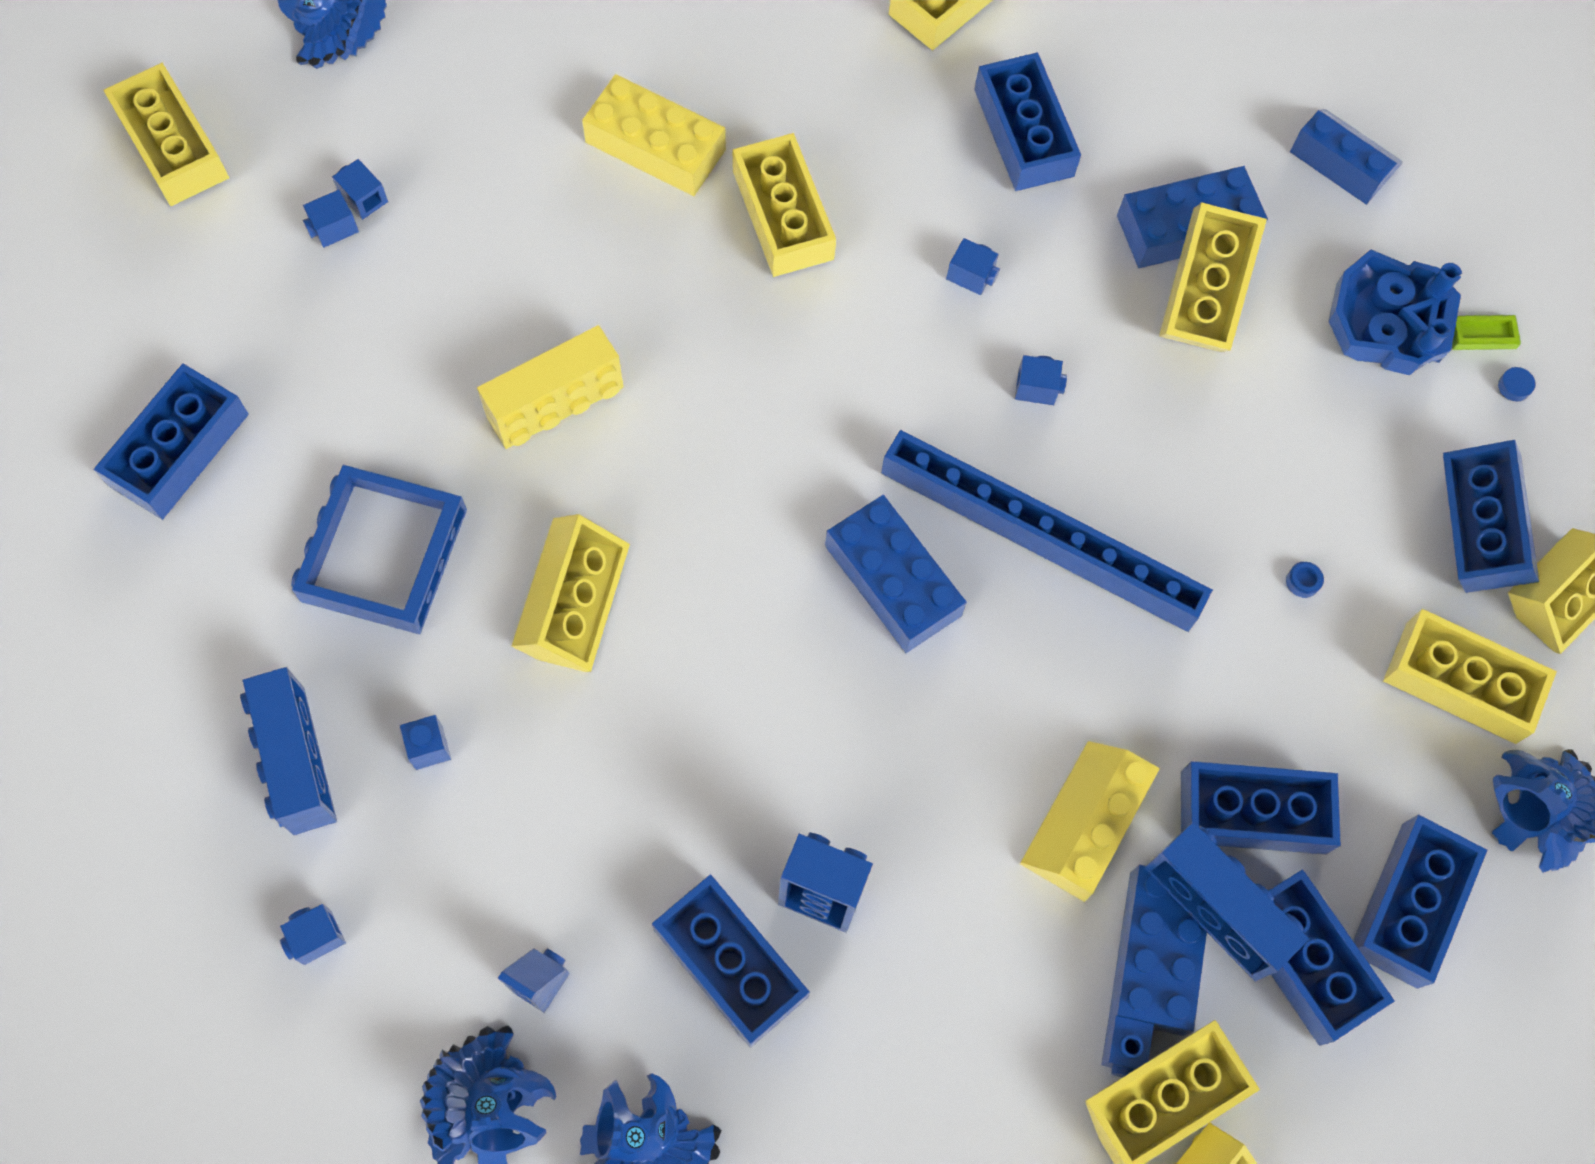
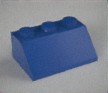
(1344, 155)

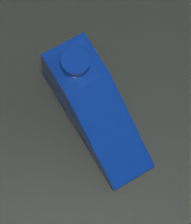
(536, 977)

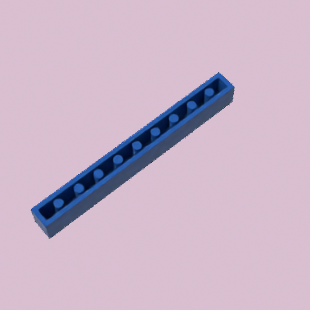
(1046, 531)

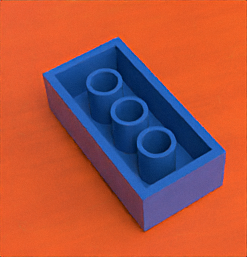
(1027, 121)
(1159, 216)
(172, 441)
(1490, 517)
(895, 573)
(288, 751)
(1263, 806)
(823, 881)
(1418, 901)
(1227, 902)
(1157, 959)
(730, 960)
(1328, 975)

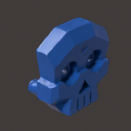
(1417, 318)

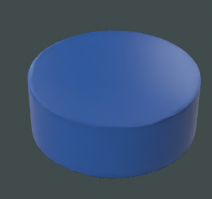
(1516, 384)
(1304, 579)

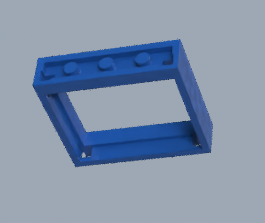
(430, 572)

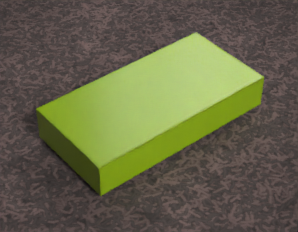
(1486, 332)

